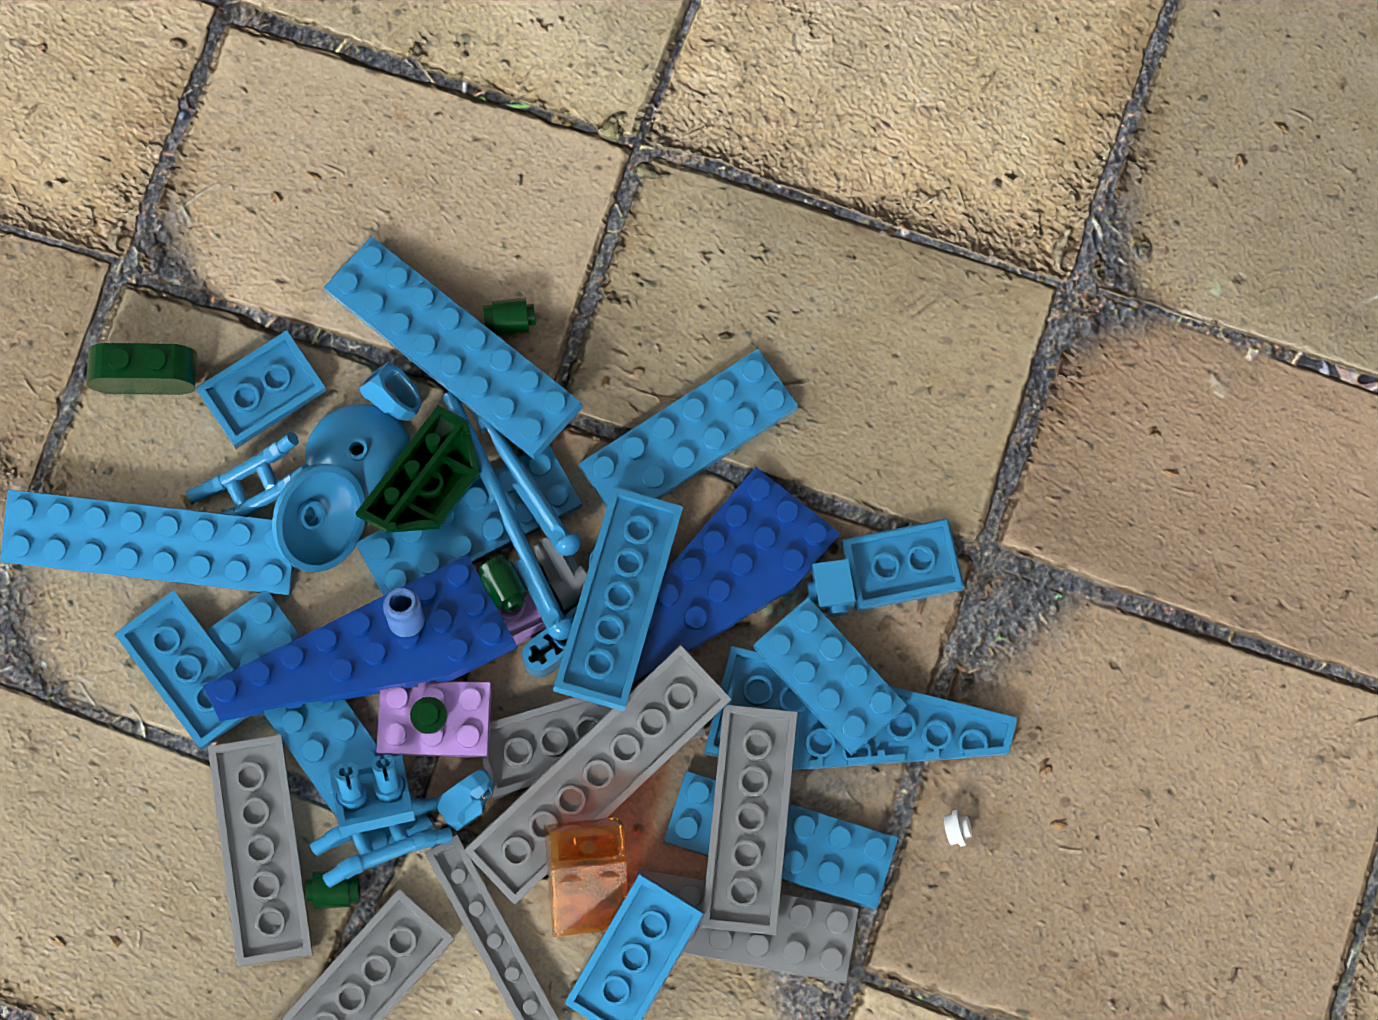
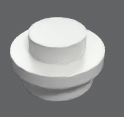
(957, 828)

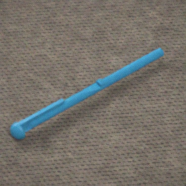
(563, 542)
(528, 566)

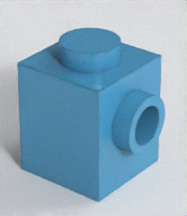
(832, 587)

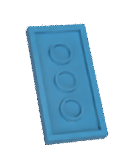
(178, 662)
(829, 676)
(635, 954)

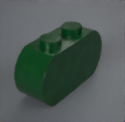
(141, 368)

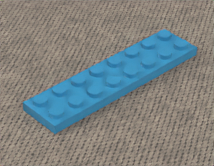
(453, 348)
(143, 542)
(317, 732)

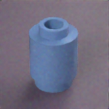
(403, 612)

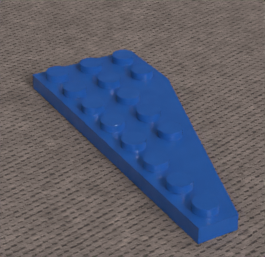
(734, 567)
(362, 654)

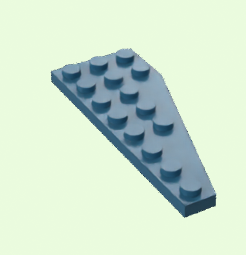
(923, 732)

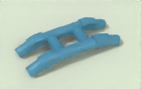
(231, 479)
(368, 856)

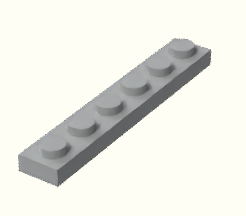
(489, 932)

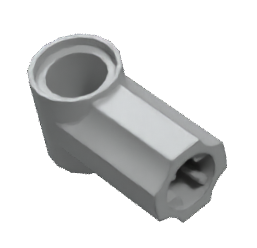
(563, 572)

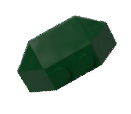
(425, 477)

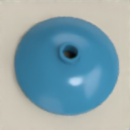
(360, 425)
(330, 524)

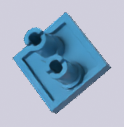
(371, 794)

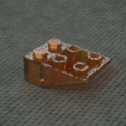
(585, 874)

